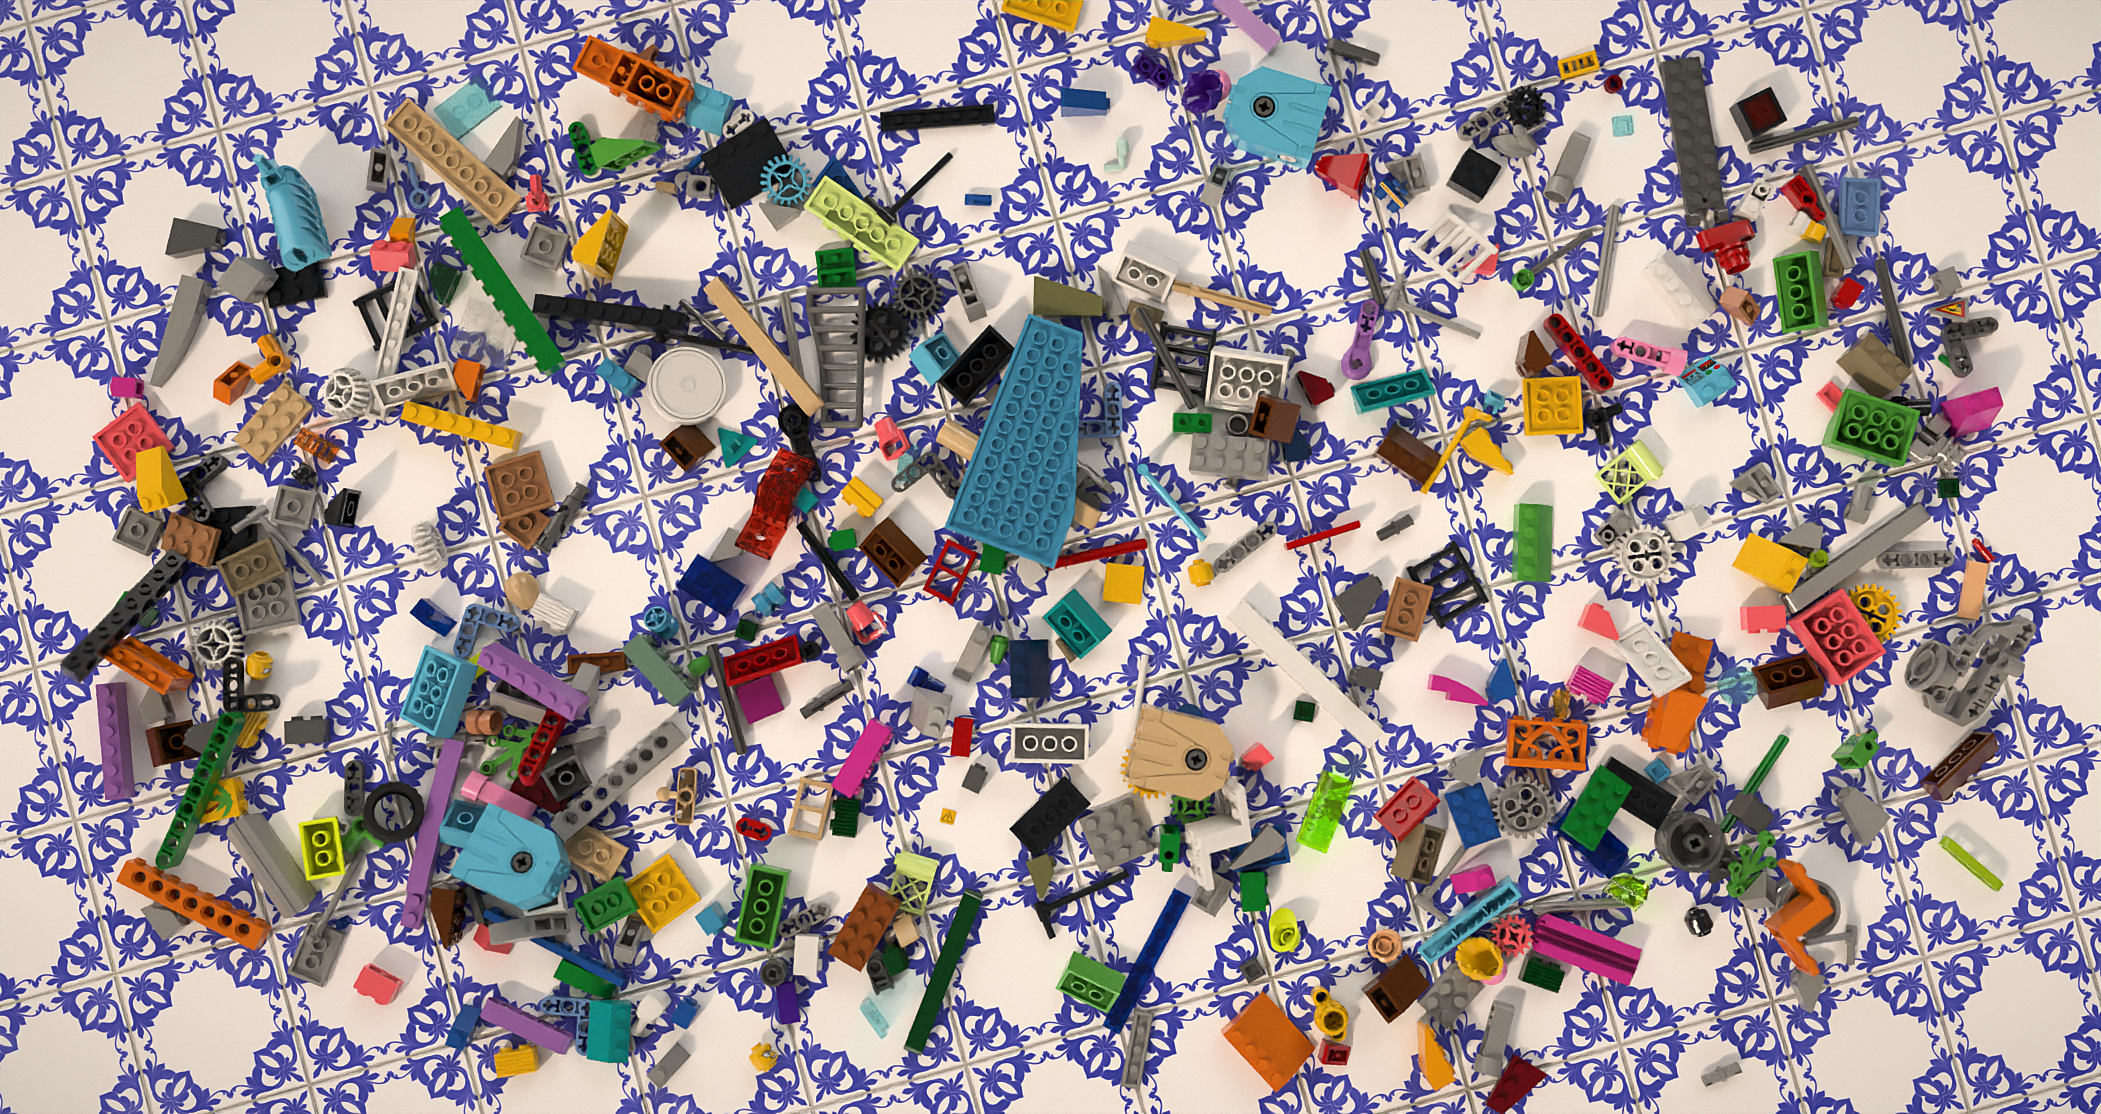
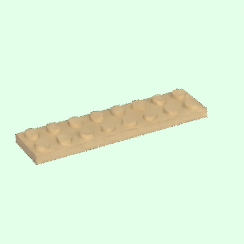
(452, 162)

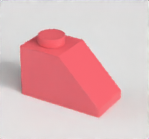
(1598, 621)
(1256, 757)

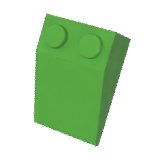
(620, 153)

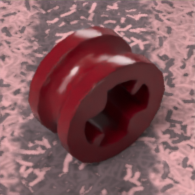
(1617, 79)

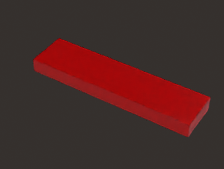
(1322, 535)

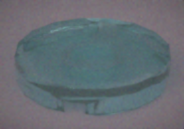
(1737, 685)

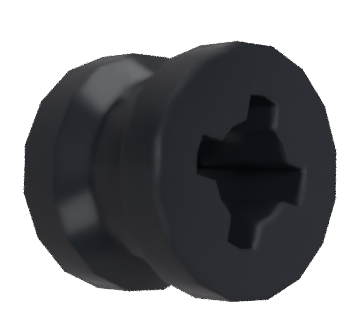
(303, 473)
(813, 650)

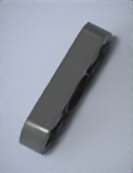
(1352, 52)
(347, 792)

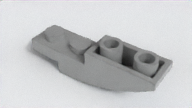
(529, 928)

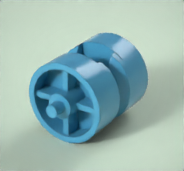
(767, 601)
(661, 622)

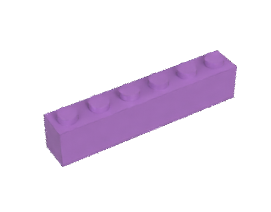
(533, 681)
(115, 740)

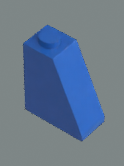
(1083, 102)

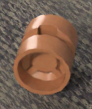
(484, 721)

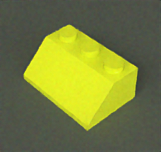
(322, 848)

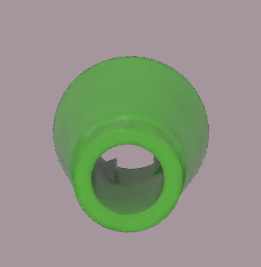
(998, 648)
(699, 665)

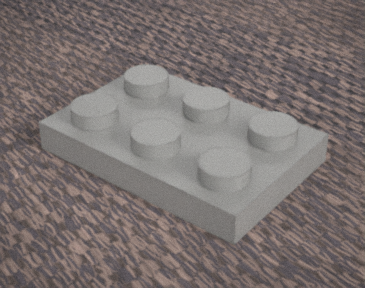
(1450, 995)

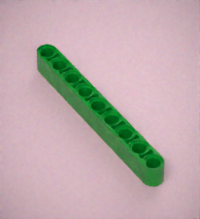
(193, 797)

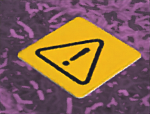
(948, 816)

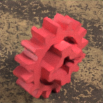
(1518, 931)

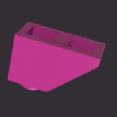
(1473, 879)

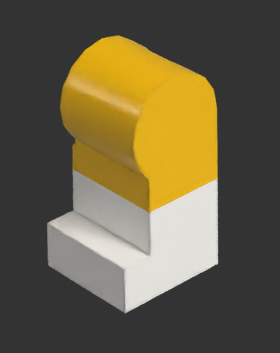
(1806, 228)

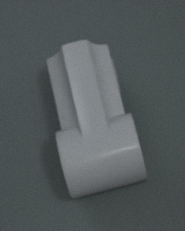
(1858, 508)

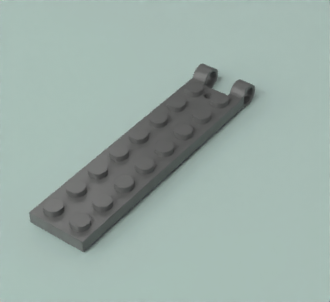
(1693, 139)

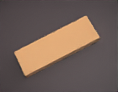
(1972, 590)

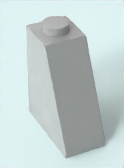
(1861, 815)

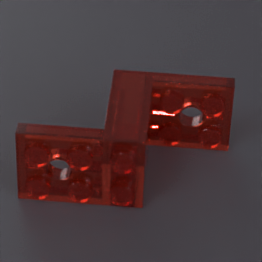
(775, 503)

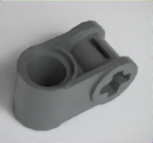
(879, 978)

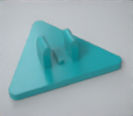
(734, 445)

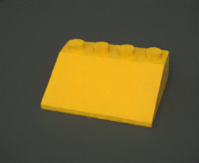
(601, 245)

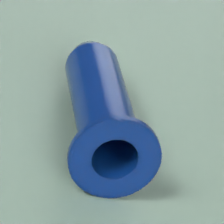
(695, 162)

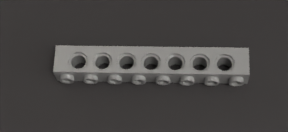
(560, 821)

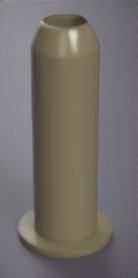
(1065, 650)

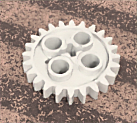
(1646, 572)

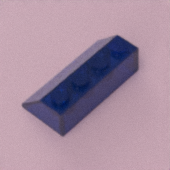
(1607, 856)

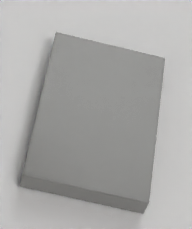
(316, 960)

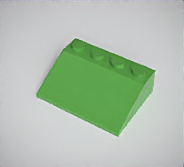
(1871, 428)

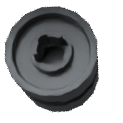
(774, 971)

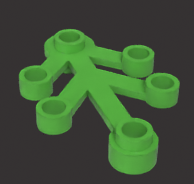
(515, 749)
(1737, 884)

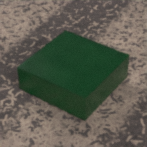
(1948, 488)
(746, 630)
(1304, 711)

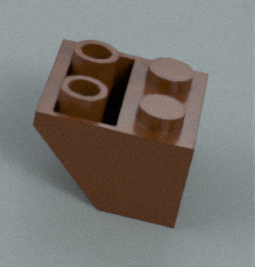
(1274, 418)
(687, 446)

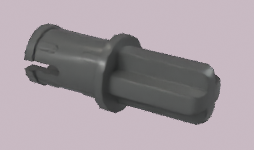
(1395, 527)

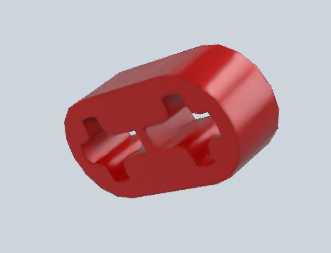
(751, 832)

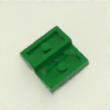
(836, 267)

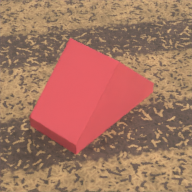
(1488, 266)
(482, 938)

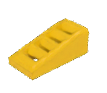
(1594, 60)

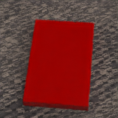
(1407, 808)

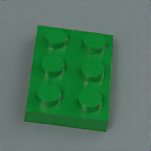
(606, 904)

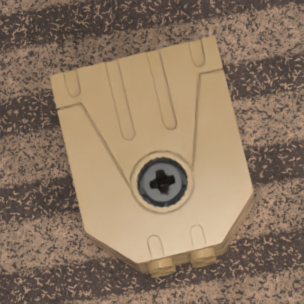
(1164, 751)

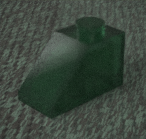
(444, 282)

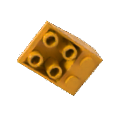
(1431, 1058)

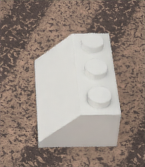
(1145, 271)

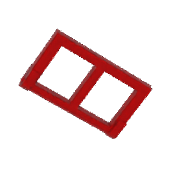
(973, 554)

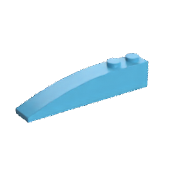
(1470, 919)

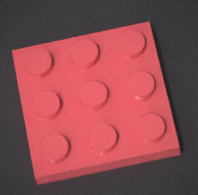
(128, 435)

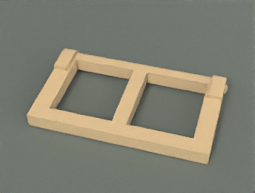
(791, 831)

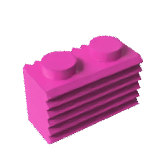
(1589, 684)

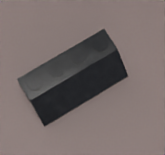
(976, 366)

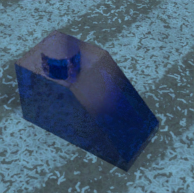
(433, 616)

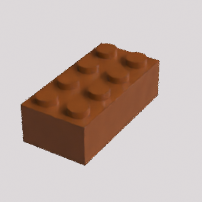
(864, 926)

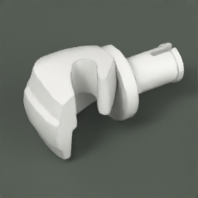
(650, 1009)

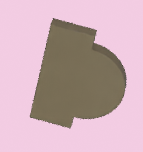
(1155, 313)

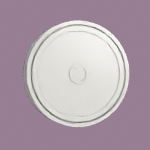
(686, 386)

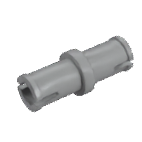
(1721, 1074)

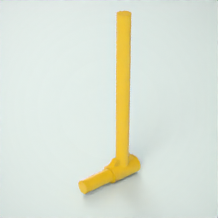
(1470, 414)

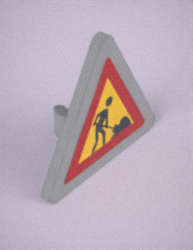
(1955, 310)

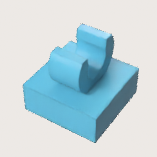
(1493, 399)

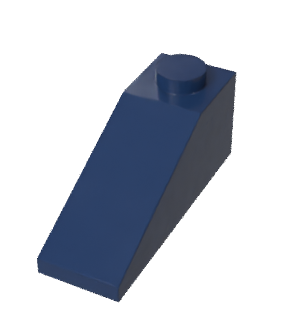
(1296, 450)

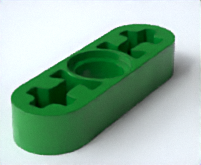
(574, 137)

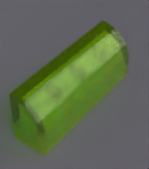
(1324, 811)

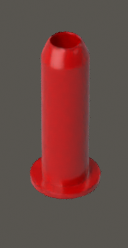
(1983, 550)

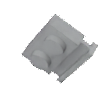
(1212, 900)

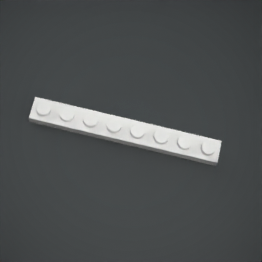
(394, 334)

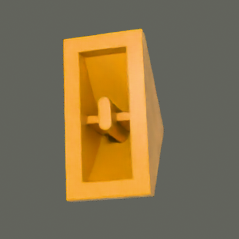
(403, 230)

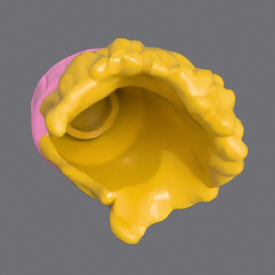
(1481, 960)

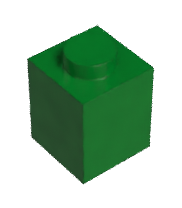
(843, 540)

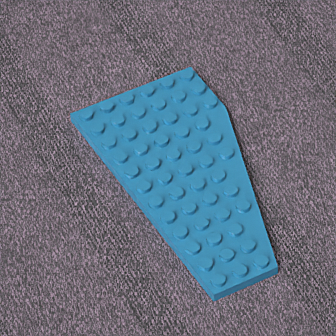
(1025, 462)

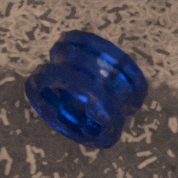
(341, 922)

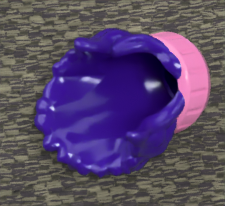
(1205, 90)

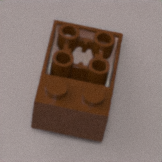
(448, 911)
(1396, 988)

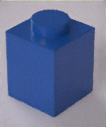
(685, 1012)

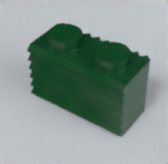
(845, 817)
(895, 958)
(1541, 974)

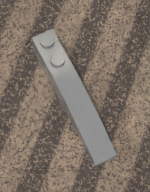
(181, 326)

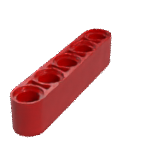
(1569, 350)
(540, 748)

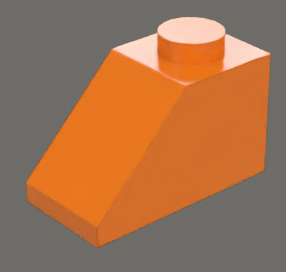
(469, 377)
(231, 383)

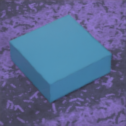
(1657, 771)

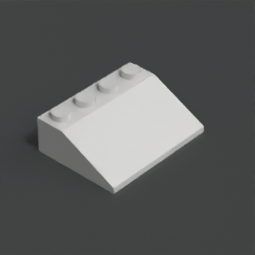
(1240, 376)

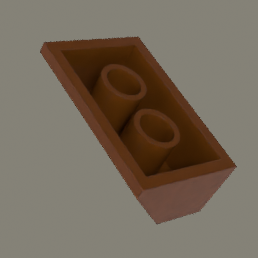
(1407, 455)
(892, 552)
(1788, 681)

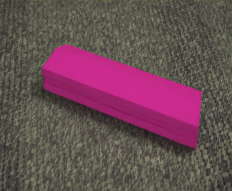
(1585, 948)

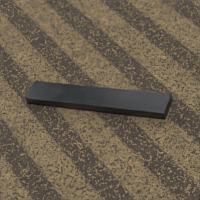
(937, 118)

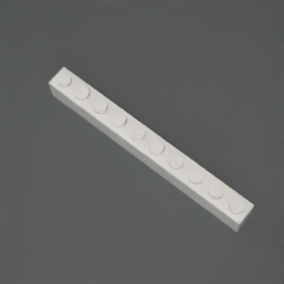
(1309, 678)

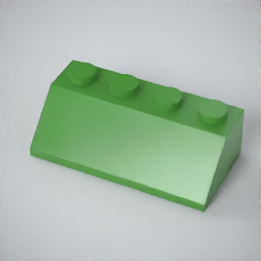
(1800, 292)
(1532, 542)

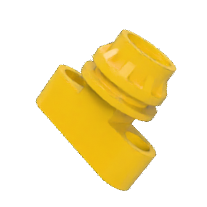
(1329, 1015)

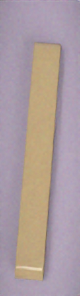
(764, 346)

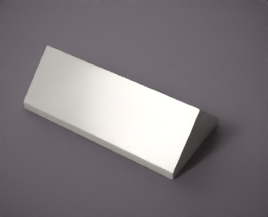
(414, 384)

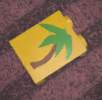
(226, 801)

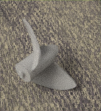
(1518, 144)

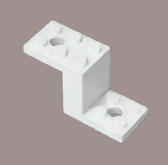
(1217, 833)

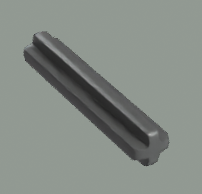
(1372, 276)

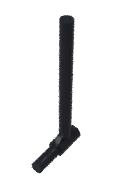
(888, 214)
(662, 338)
(1044, 910)

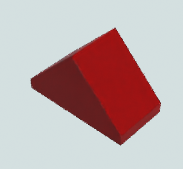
(1333, 1053)

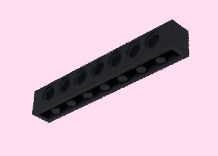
(124, 616)

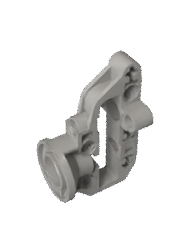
(1935, 667)

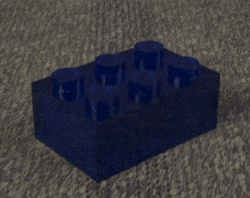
(712, 585)

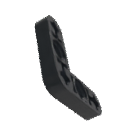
(196, 484)
(241, 699)

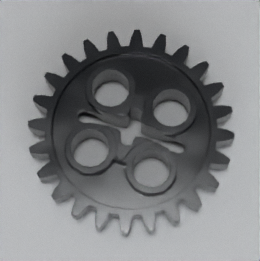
(893, 321)

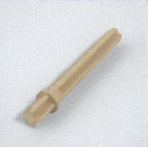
(1222, 298)

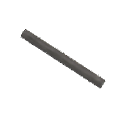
(1561, 252)

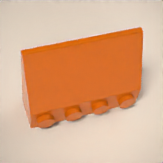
(1268, 1041)

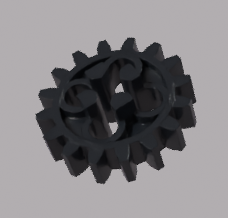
(1518, 98)

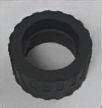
(382, 791)

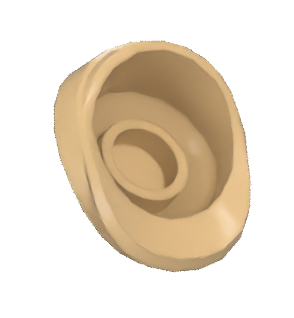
(522, 590)

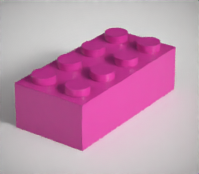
(862, 757)

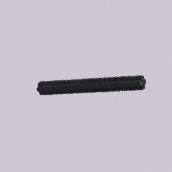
(827, 561)

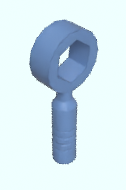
(415, 182)

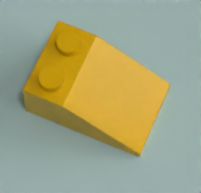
(157, 480)
(1770, 563)

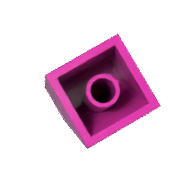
(1972, 411)

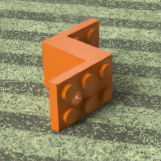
(1799, 916)

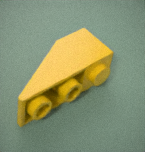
(1481, 449)

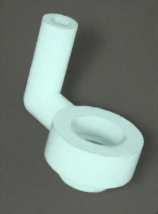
(1122, 147)

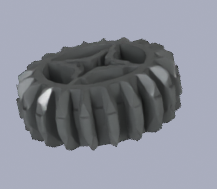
(925, 292)

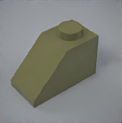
(1041, 871)

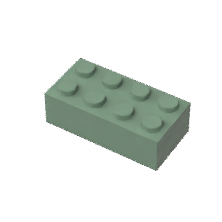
(659, 669)

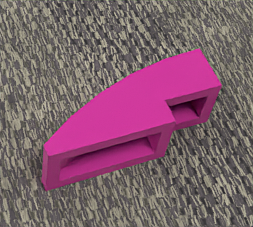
(1455, 690)

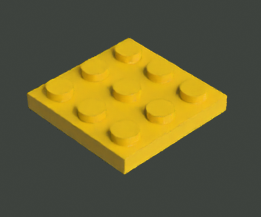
(1552, 406)
(662, 893)

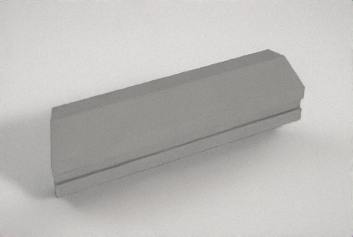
(271, 864)

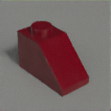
(1315, 388)

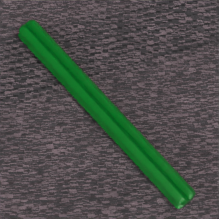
(1758, 776)

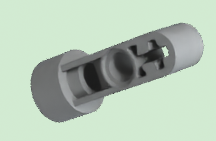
(1560, 185)
(848, 654)
(1494, 1040)

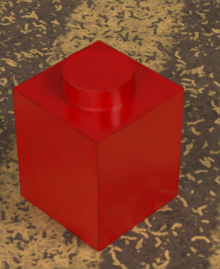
(1846, 293)

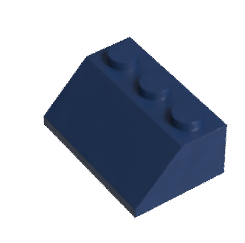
(1029, 668)

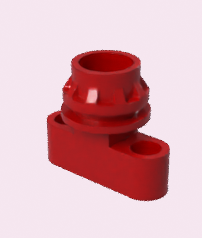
(1731, 245)

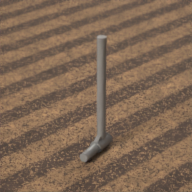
(1394, 302)
(260, 516)
(1424, 899)
(316, 936)
(1849, 936)

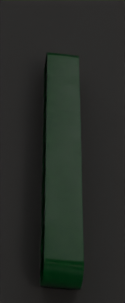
(943, 971)

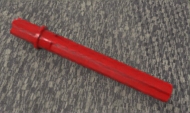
(1100, 553)

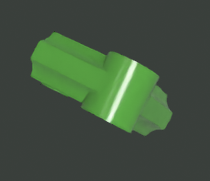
(356, 835)

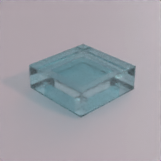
(1622, 125)

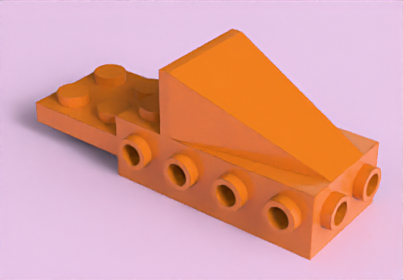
(635, 79)
(1674, 714)

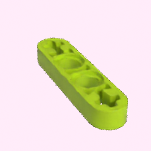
(1971, 864)

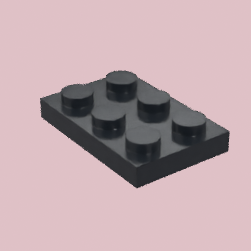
(298, 286)

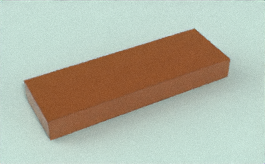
(607, 661)

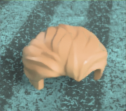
(1385, 945)

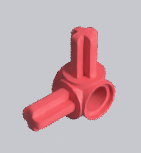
(536, 198)

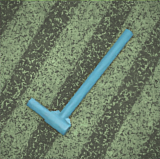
(1143, 469)

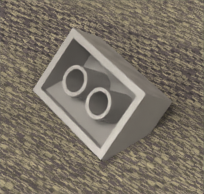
(515, 702)

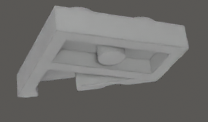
(1412, 171)
(1757, 484)

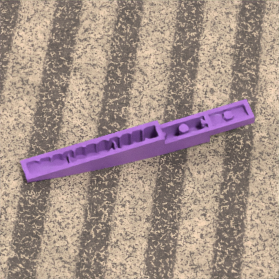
(428, 841)

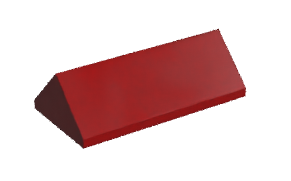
(762, 660)

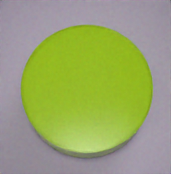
(1818, 559)

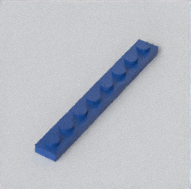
(565, 950)

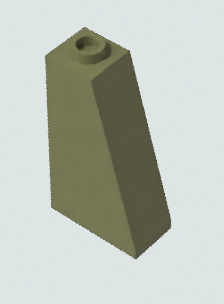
(1063, 301)

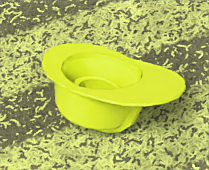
(1284, 930)

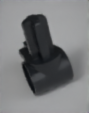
(1603, 417)

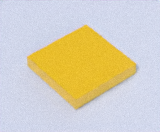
(1123, 583)

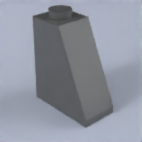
(193, 238)
(1358, 600)

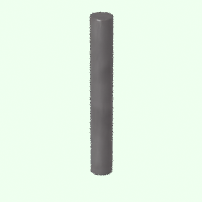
(702, 319)

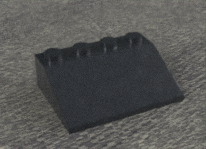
(741, 160)

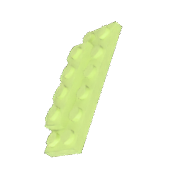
(860, 224)

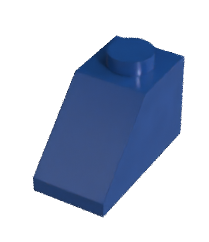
(1500, 682)
(463, 1028)

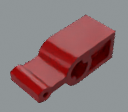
(1796, 191)

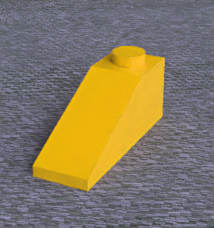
(1167, 33)

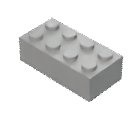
(1230, 456)

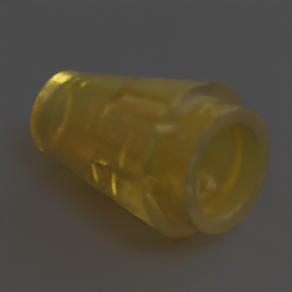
(1561, 702)

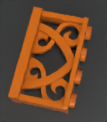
(149, 666)
(1566, 761)

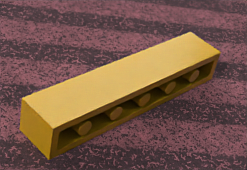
(461, 425)

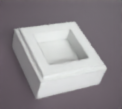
(1372, 112)

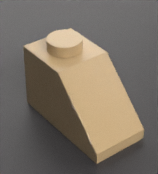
(906, 929)

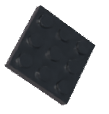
(230, 541)

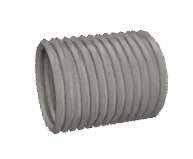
(1241, 417)

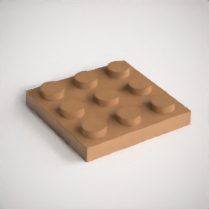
(519, 486)

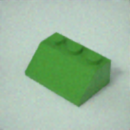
(1090, 982)

